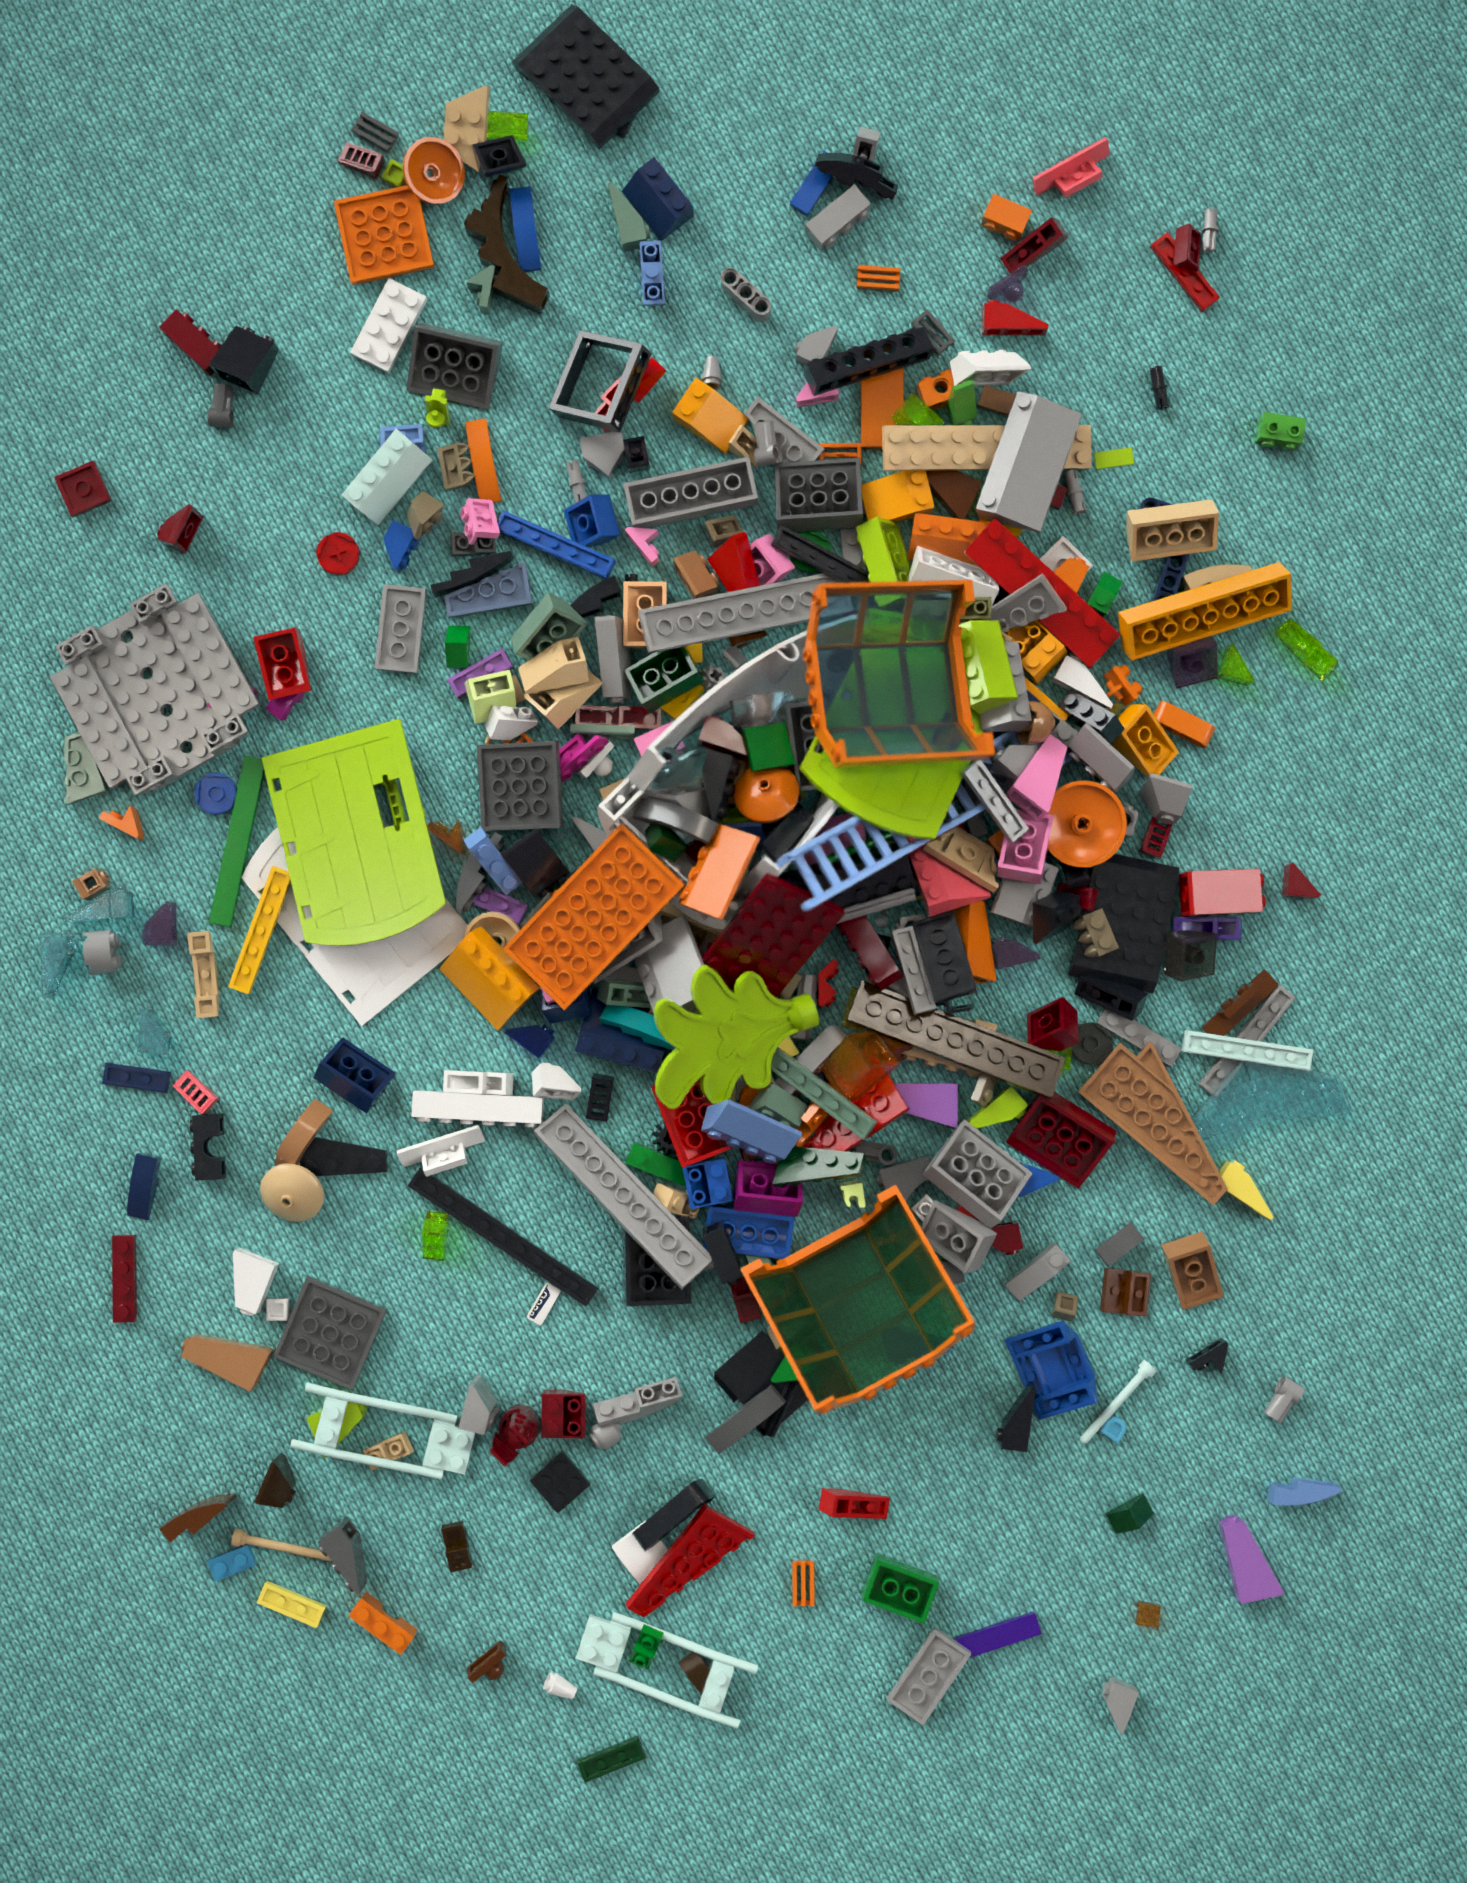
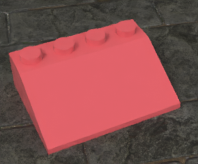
(942, 885)

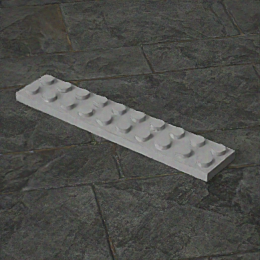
(729, 613)
(623, 1196)

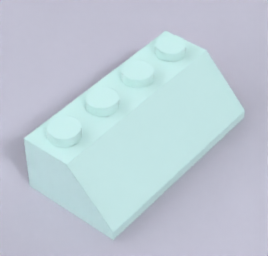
(387, 477)

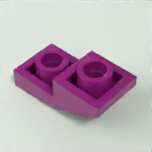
(282, 706)

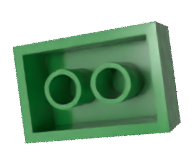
(900, 1588)

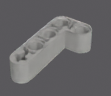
(816, 1054)

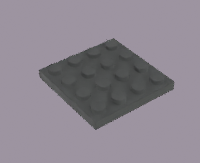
(520, 786)
(330, 1332)

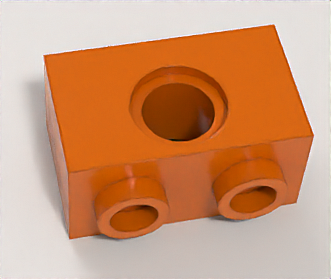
(928, 394)

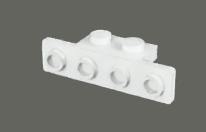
(442, 1152)

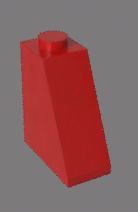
(735, 563)

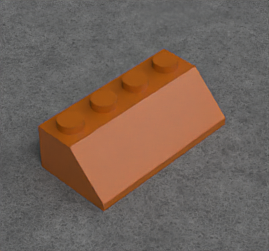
(944, 535)

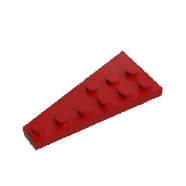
(690, 1556)

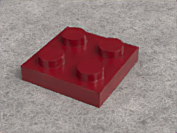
(83, 488)

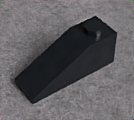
(786, 832)
(1112, 996)
(1017, 1422)

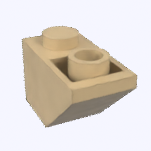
(675, 1200)

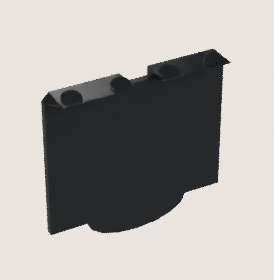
(750, 1373)

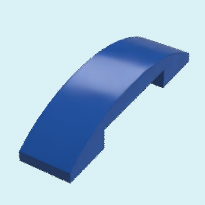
(525, 229)

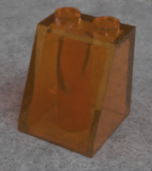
(859, 1064)

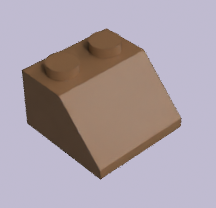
(694, 575)

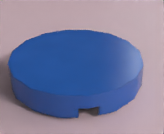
(215, 793)

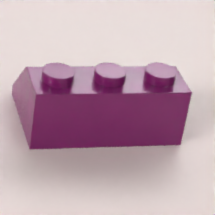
(757, 1194)

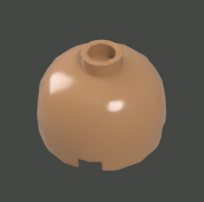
(1040, 726)

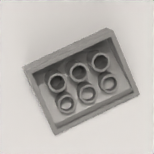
(670, 965)
(977, 1174)

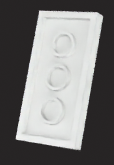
(388, 325)

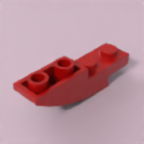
(652, 374)

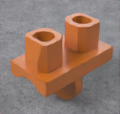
(1120, 686)

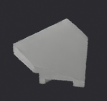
(603, 451)

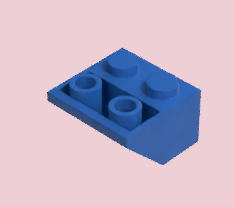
(708, 1183)

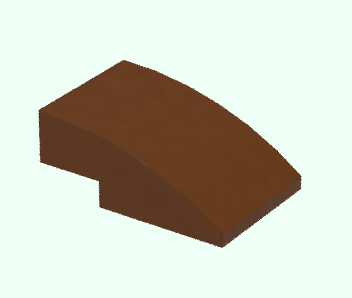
(196, 1516)

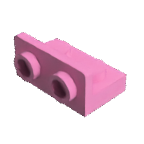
(479, 519)

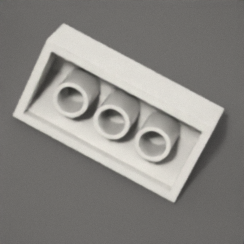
(936, 567)

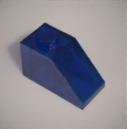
(533, 1038)

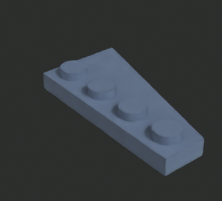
(498, 592)

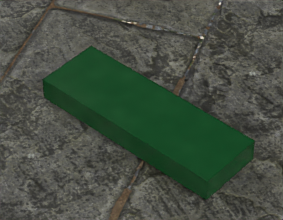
(611, 1758)

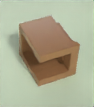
(102, 884)

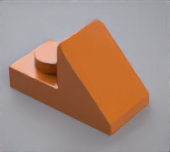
(129, 824)

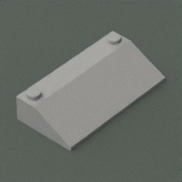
(1028, 462)

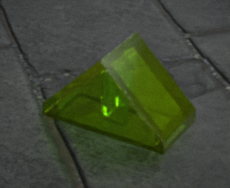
(1234, 668)

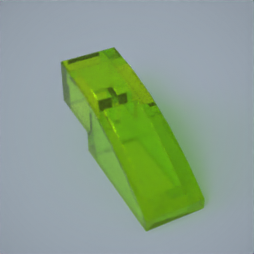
(1307, 649)

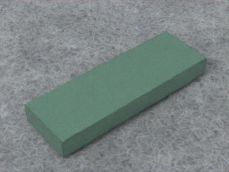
(611, 732)

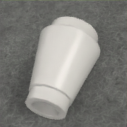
(559, 1686)

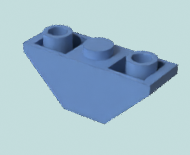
(652, 273)

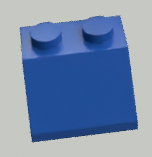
(592, 521)

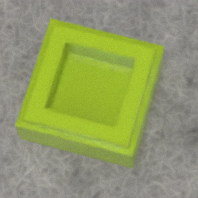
(393, 174)

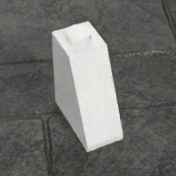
(251, 1280)

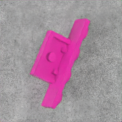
(578, 752)

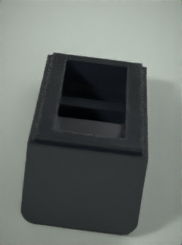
(603, 1079)

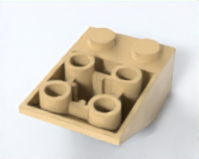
(555, 667)
(562, 703)

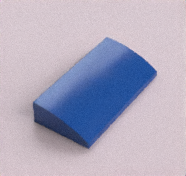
(754, 1232)

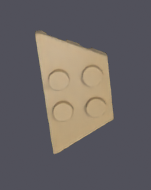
(467, 123)
(966, 855)

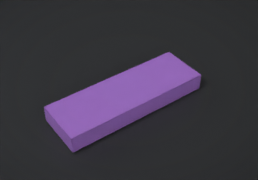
(492, 664)
(498, 902)

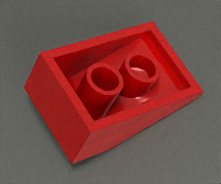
(283, 663)

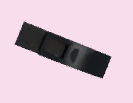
(851, 167)

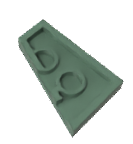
(82, 773)

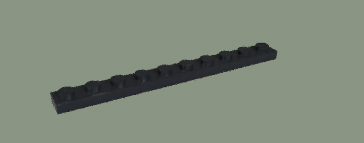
(503, 1237)

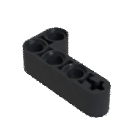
(673, 1513)

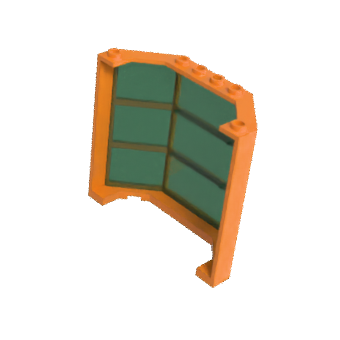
(861, 1306)

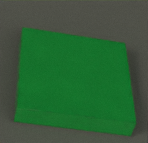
(768, 747)

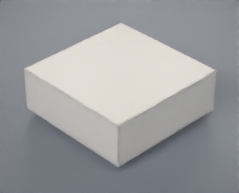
(277, 1309)

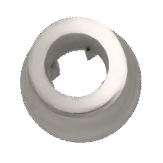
(711, 373)

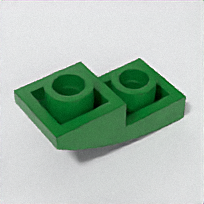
(646, 1647)

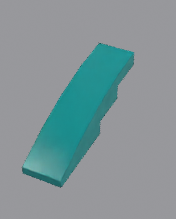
(634, 1023)

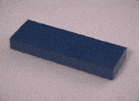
(136, 1077)

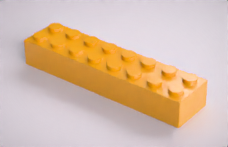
(1205, 611)

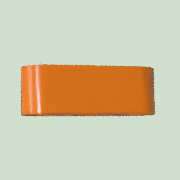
(1184, 724)

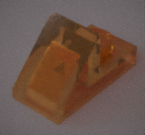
(453, 838)

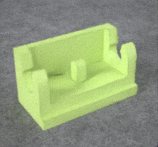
(850, 1190)

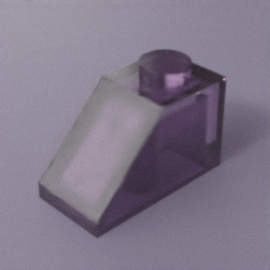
(161, 927)
(1011, 953)

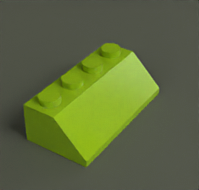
(883, 550)
(986, 665)

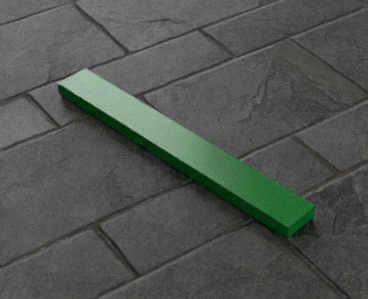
(237, 842)

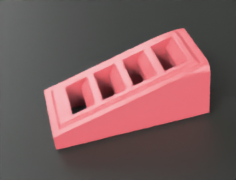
(206, 1106)

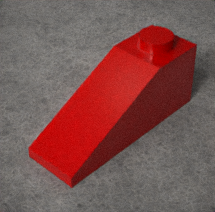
(1007, 320)
(853, 1504)

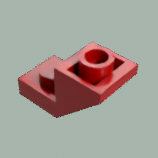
(825, 991)

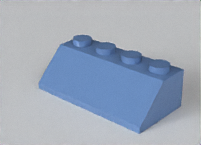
(749, 1131)

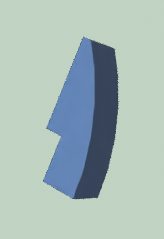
(1301, 1491)

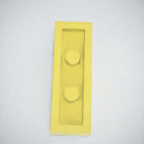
(291, 1604)

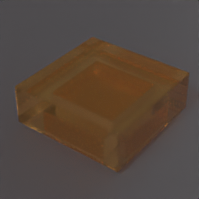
(1148, 1614)

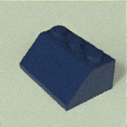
(658, 199)
(354, 1075)

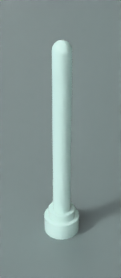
(1144, 1371)

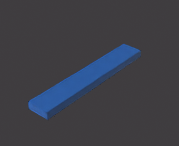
(555, 545)

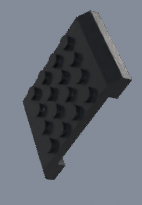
(586, 75)
(1139, 909)

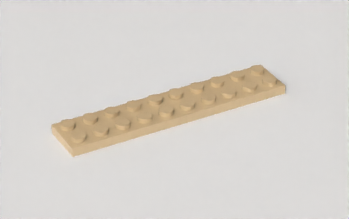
(960, 447)

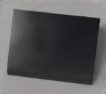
(498, 156)

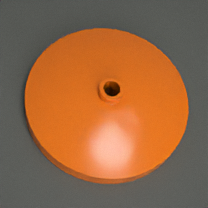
(1102, 828)

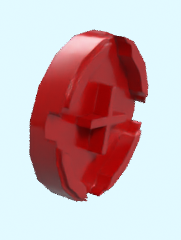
(338, 553)

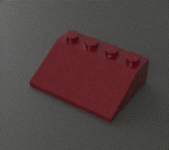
(1062, 1138)

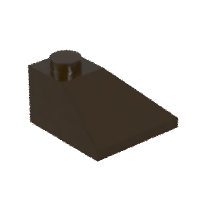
(277, 1484)

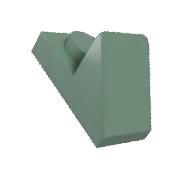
(483, 283)

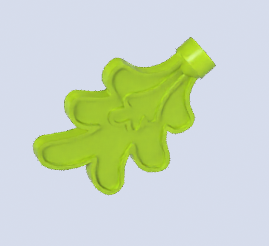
(728, 1037)

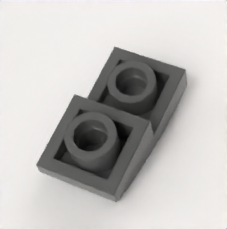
(461, 547)
(1119, 1244)

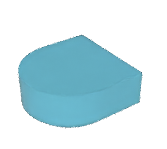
(1114, 1428)

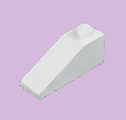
(1077, 677)

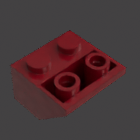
(563, 1414)

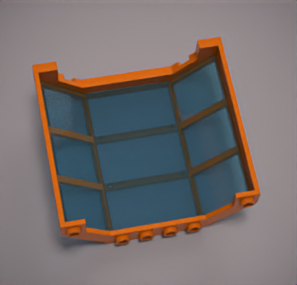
(891, 673)

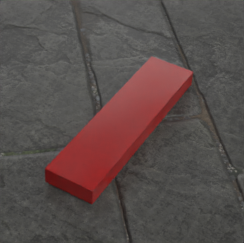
(1191, 281)

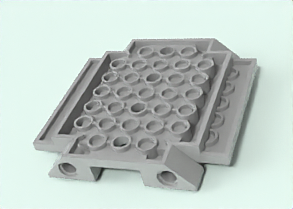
(123, 712)

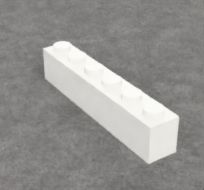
(479, 1107)

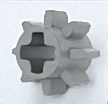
(712, 677)

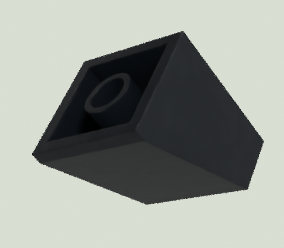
(245, 359)
(536, 864)

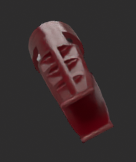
(517, 1433)

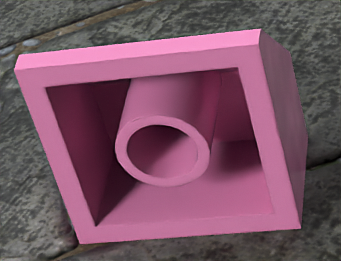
(769, 561)

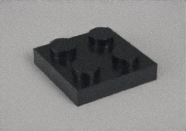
(560, 1481)

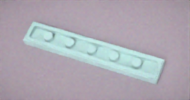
(1247, 1050)

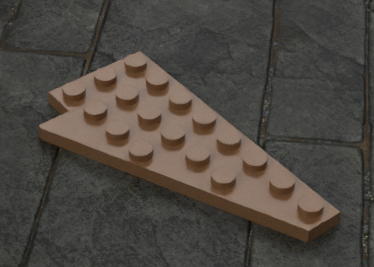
(1148, 1107)

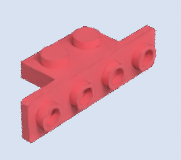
(1074, 171)

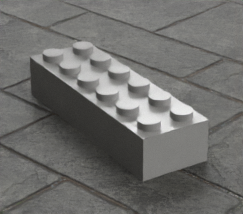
(691, 493)

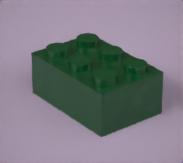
(663, 677)

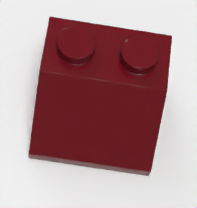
(1053, 1026)

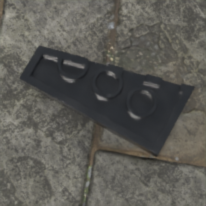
(333, 1157)

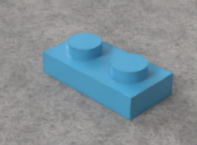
(232, 1562)

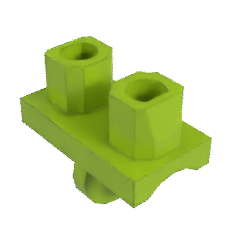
(437, 409)

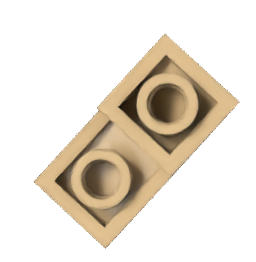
(391, 1448)

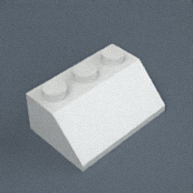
(988, 368)

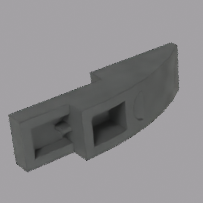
(472, 880)

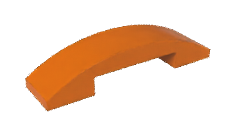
(482, 460)

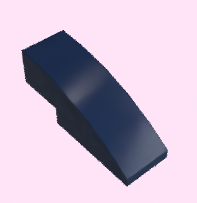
(143, 1185)

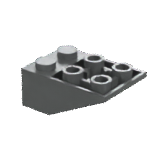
(344, 1548)

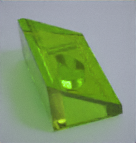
(507, 124)

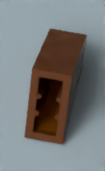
(953, 490)

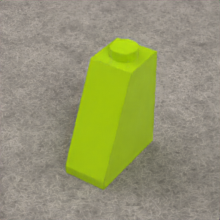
(353, 1414)

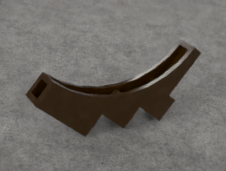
(511, 280)

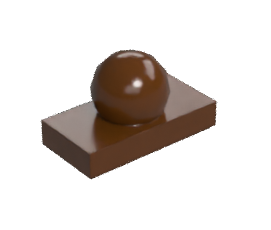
(488, 1664)

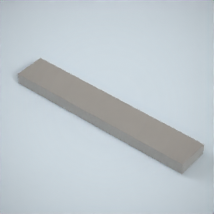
(1254, 1029)

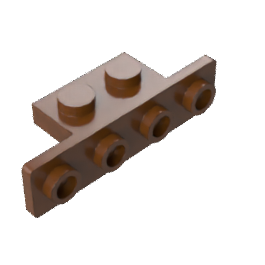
(1245, 1000)

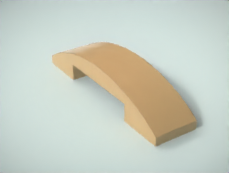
(205, 974)

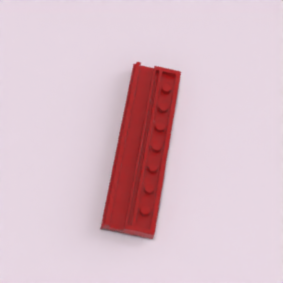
(1015, 565)

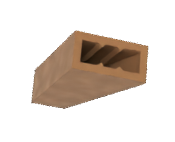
(229, 1359)

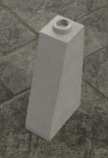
(613, 659)

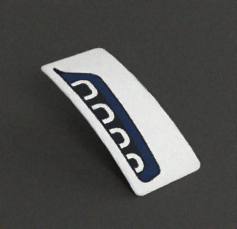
(543, 1303)

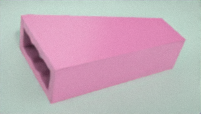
(1038, 781)

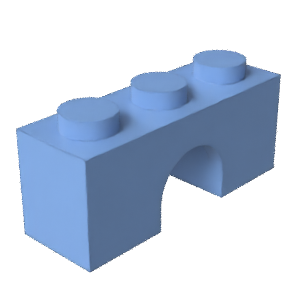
(492, 861)

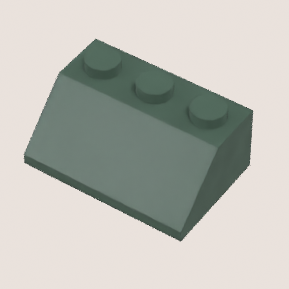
(548, 622)

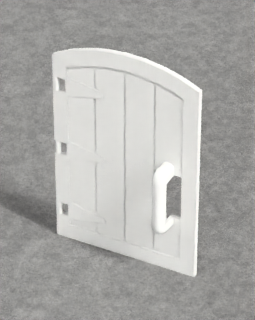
(370, 971)

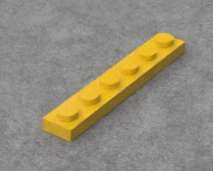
(260, 930)

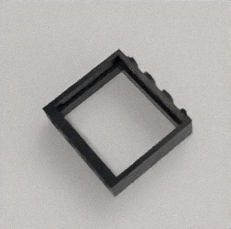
(625, 390)

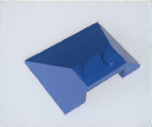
(1057, 1366)

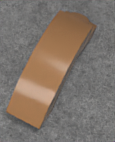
(303, 1133)

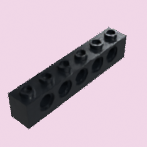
(880, 363)

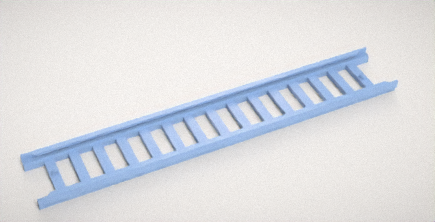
(888, 857)

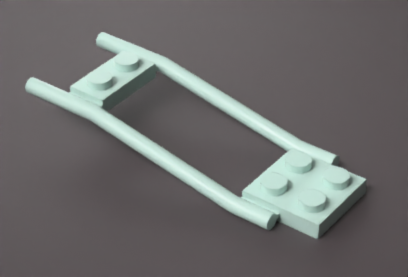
(446, 1449)
(604, 1646)

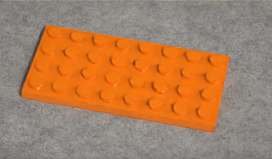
(593, 916)

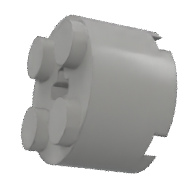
(101, 952)

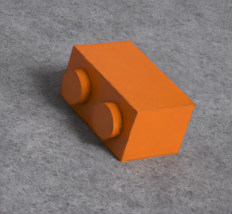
(1006, 217)

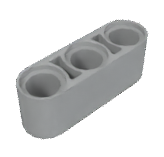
(743, 285)

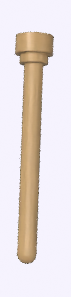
(242, 1538)

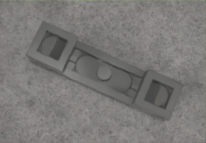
(676, 817)

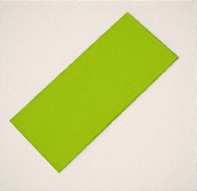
(1114, 458)

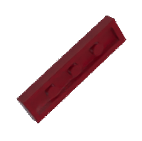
(124, 1278)

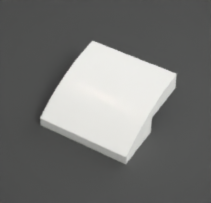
(635, 1558)

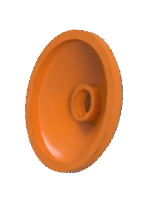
(443, 163)
(766, 803)

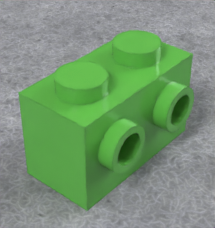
(1280, 431)

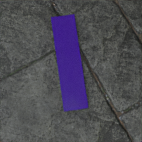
(1000, 1634)

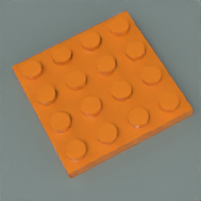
(383, 234)

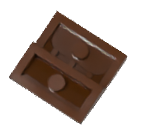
(1125, 1292)

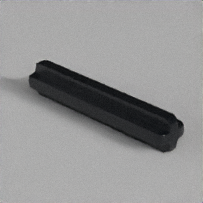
(777, 1417)

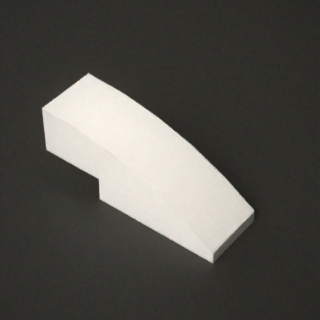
(478, 1082)

